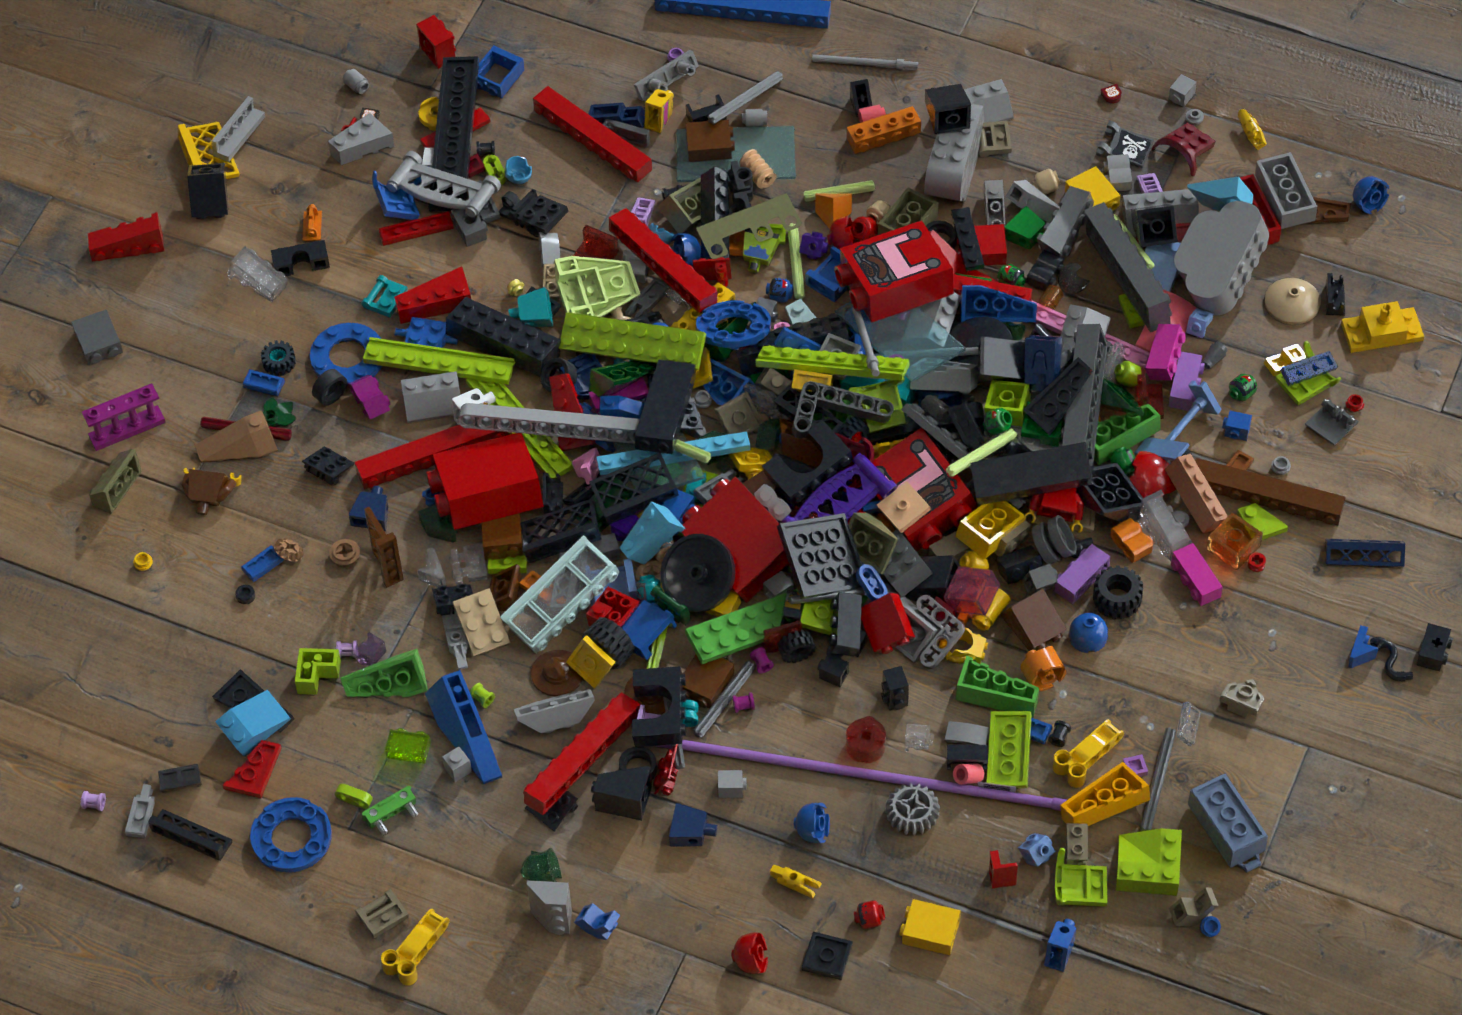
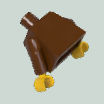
(207, 488)

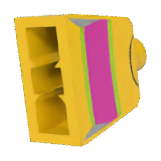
(659, 105)

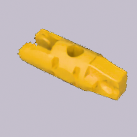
(1252, 129)
(794, 880)

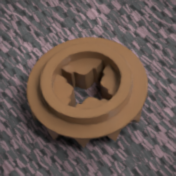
(288, 550)
(336, 552)
(645, 569)

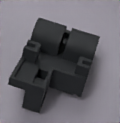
(742, 187)
(533, 211)

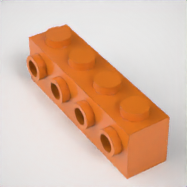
(883, 130)

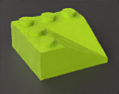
(1149, 861)

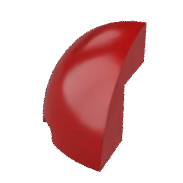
(1151, 474)

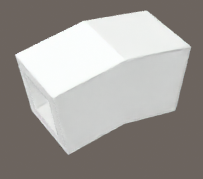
(428, 157)

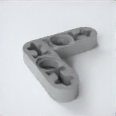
(945, 632)

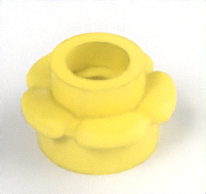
(515, 287)

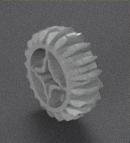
(921, 816)

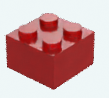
(435, 40)

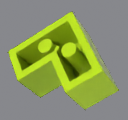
(314, 665)

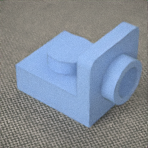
(1198, 322)

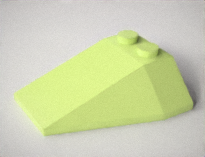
(594, 284)

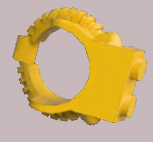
(978, 645)

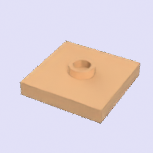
(903, 507)

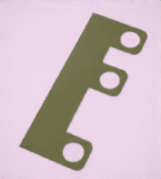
(752, 218)

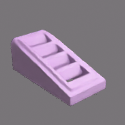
(1143, 187)
(643, 213)

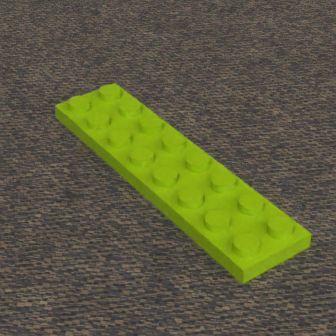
(631, 340)

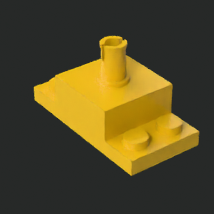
(1382, 327)

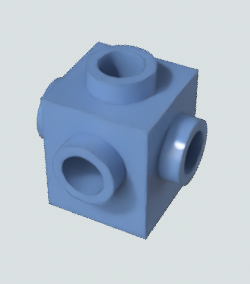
(1036, 849)

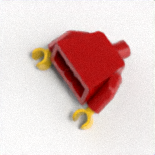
(1062, 503)

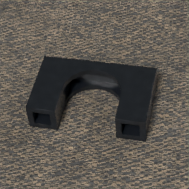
(797, 485)
(669, 727)

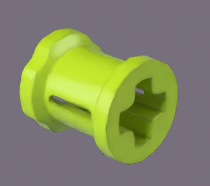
(482, 695)

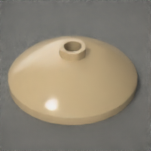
(1290, 307)

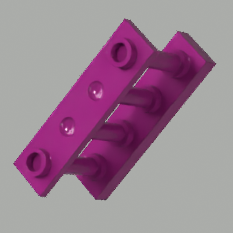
(129, 426)

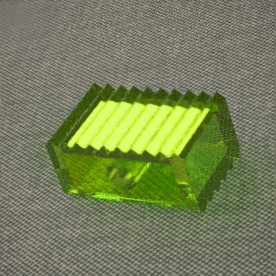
(408, 745)

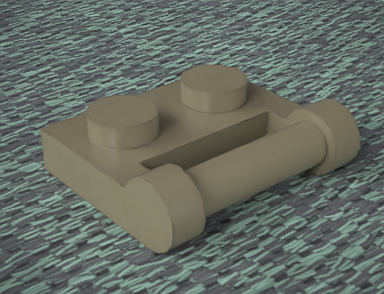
(1000, 139)
(384, 918)

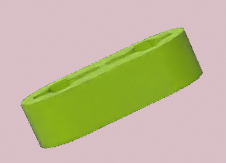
(498, 168)
(353, 796)

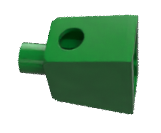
(1024, 228)

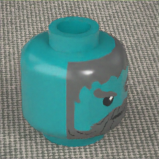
(644, 587)

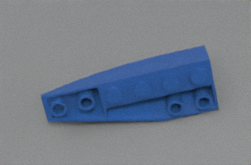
(462, 725)

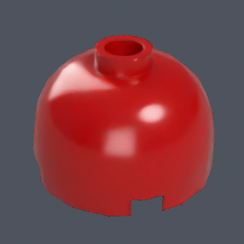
(841, 233)
(749, 953)

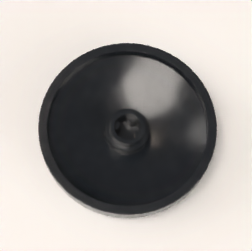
(971, 330)
(698, 572)

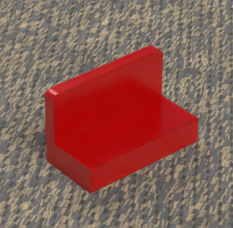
(1001, 874)

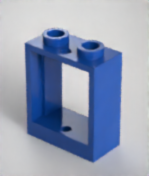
(504, 59)

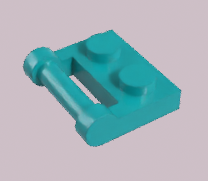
(386, 304)

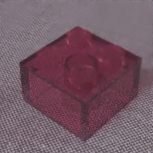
(972, 590)

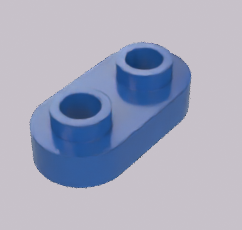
(872, 582)

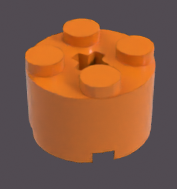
(1043, 668)

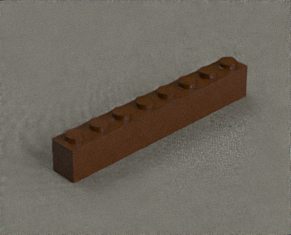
(1273, 492)

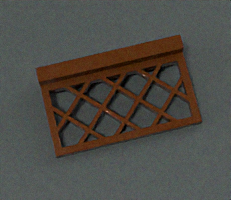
(385, 550)

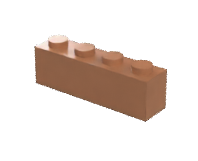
(1196, 493)

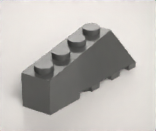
(1066, 222)

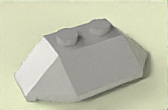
(556, 711)

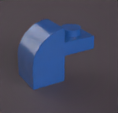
(596, 922)

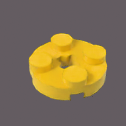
(426, 111)

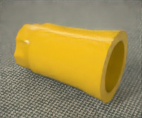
(999, 602)

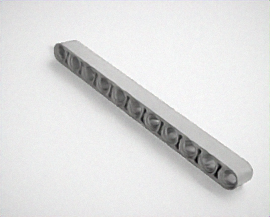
(548, 423)

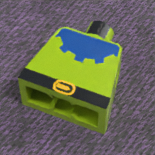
(759, 252)

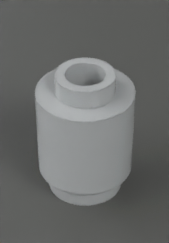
(356, 81)
(754, 118)

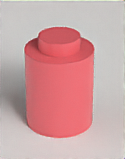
(870, 112)
(968, 773)

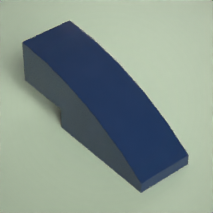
(618, 112)

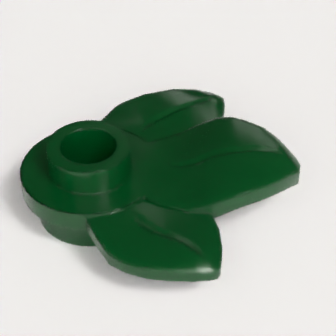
(279, 413)

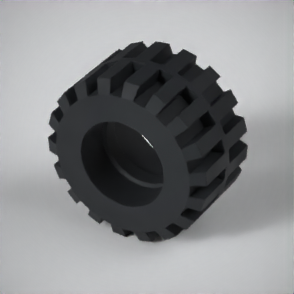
(1118, 579)
(611, 640)

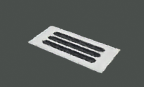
(997, 786)

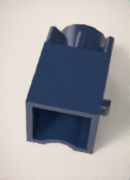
(1042, 361)

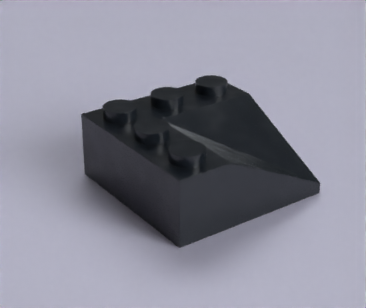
(1112, 494)

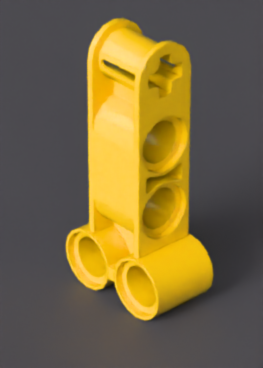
(1086, 753)
(414, 947)

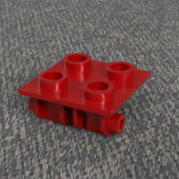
(714, 269)
(666, 778)

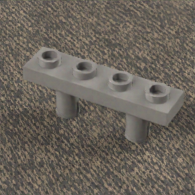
(666, 75)

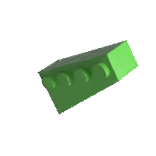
(1124, 432)
(995, 689)

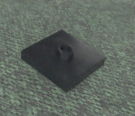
(827, 955)

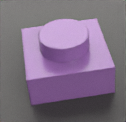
(1137, 764)

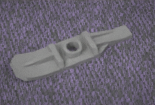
(458, 646)

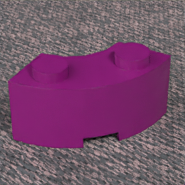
(368, 394)

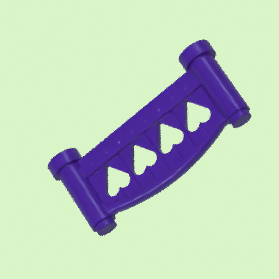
(872, 483)

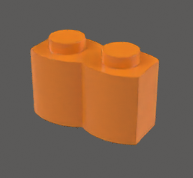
(1132, 540)

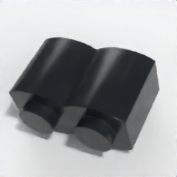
(1045, 270)

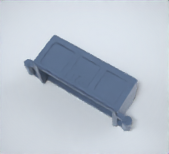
(1228, 822)

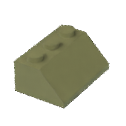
(116, 481)

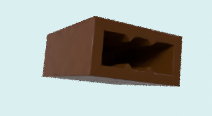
(709, 141)
(502, 537)
(707, 680)

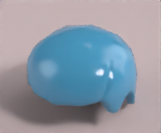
(518, 170)
(664, 235)

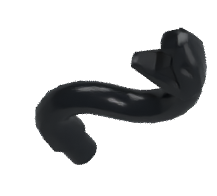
(950, 458)
(1394, 675)

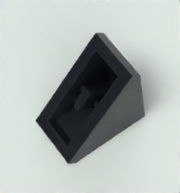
(860, 95)

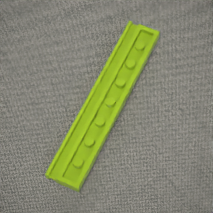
(438, 360)
(830, 362)
(541, 447)

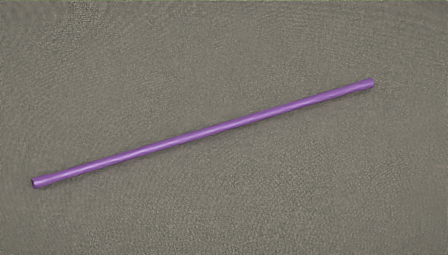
(1053, 803)

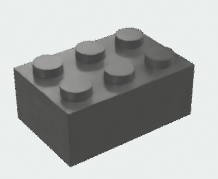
(905, 566)

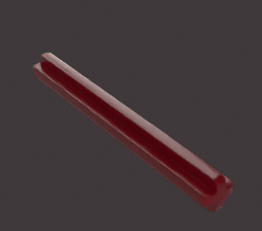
(219, 424)

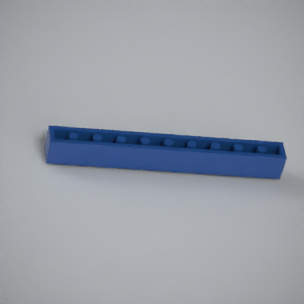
(791, 12)

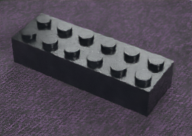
(815, 330)
(502, 335)

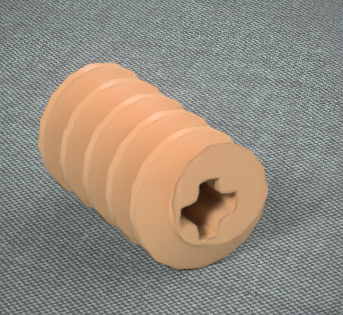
(761, 173)

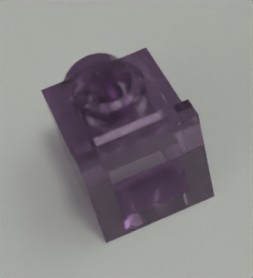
(371, 650)

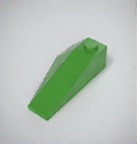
(395, 676)

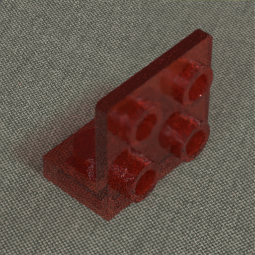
(597, 244)
(1149, 393)
(773, 635)

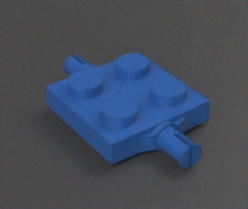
(426, 333)

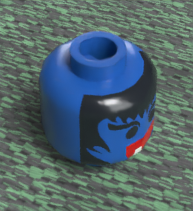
(779, 290)

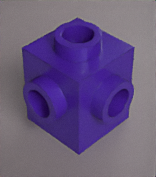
(807, 245)

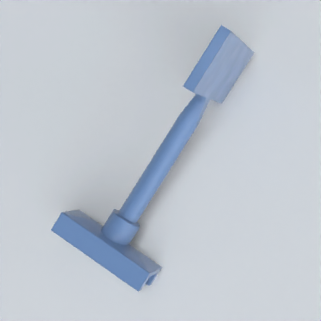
(1171, 449)

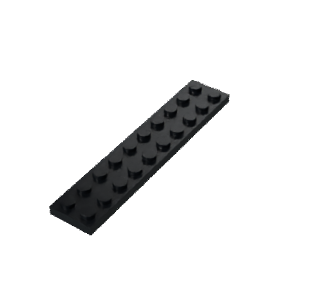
(455, 120)

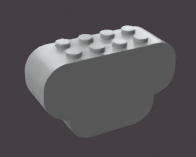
(954, 159)
(1221, 255)

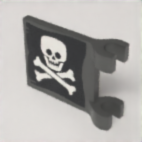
(1124, 143)

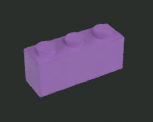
(1188, 369)
(1081, 573)

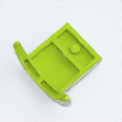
(1309, 388)
(887, 391)
(1080, 883)

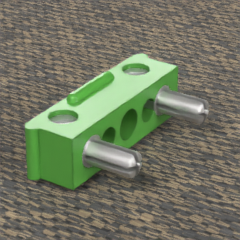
(390, 807)

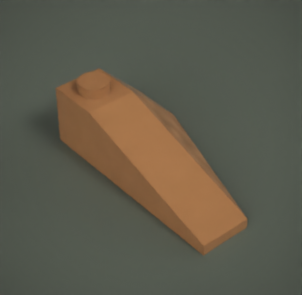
(239, 440)

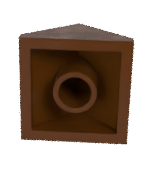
(506, 587)

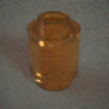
(1051, 296)

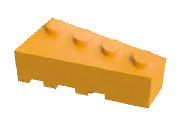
(1106, 797)

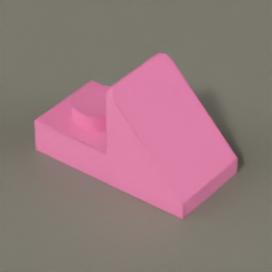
(587, 466)

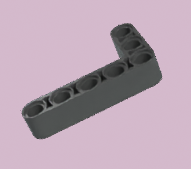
(837, 404)

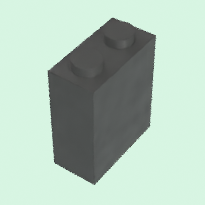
(97, 337)

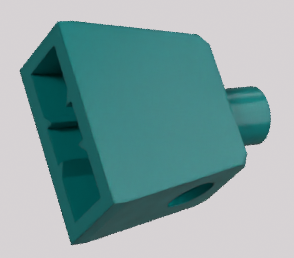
(534, 309)

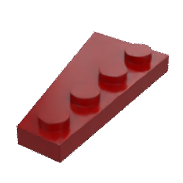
(565, 400)

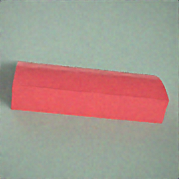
(1180, 309)

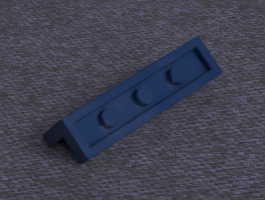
(1370, 545)

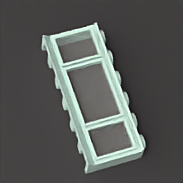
(560, 595)

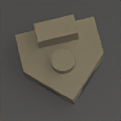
(1242, 698)

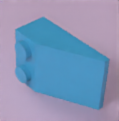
(252, 721)

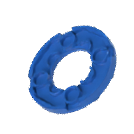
(713, 314)
(333, 335)
(281, 811)

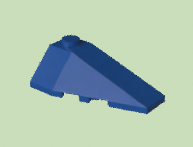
(987, 302)
(725, 384)

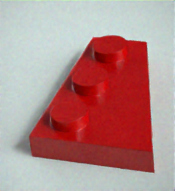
(255, 772)

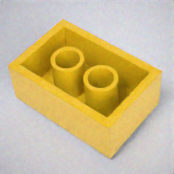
(987, 526)

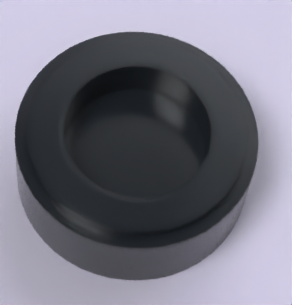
(245, 594)

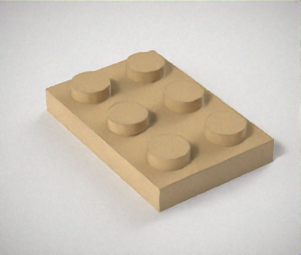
(481, 622)

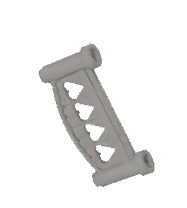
(412, 168)

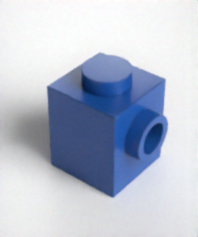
(1237, 425)

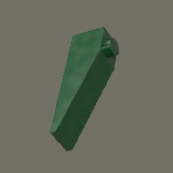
(615, 377)

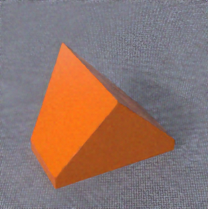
(832, 206)

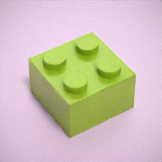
(1009, 396)

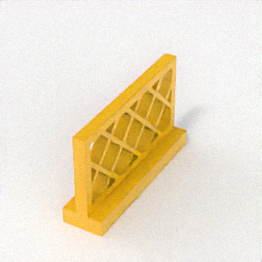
(192, 153)

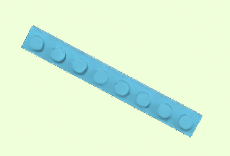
(715, 445)

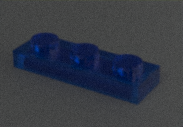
(1308, 368)

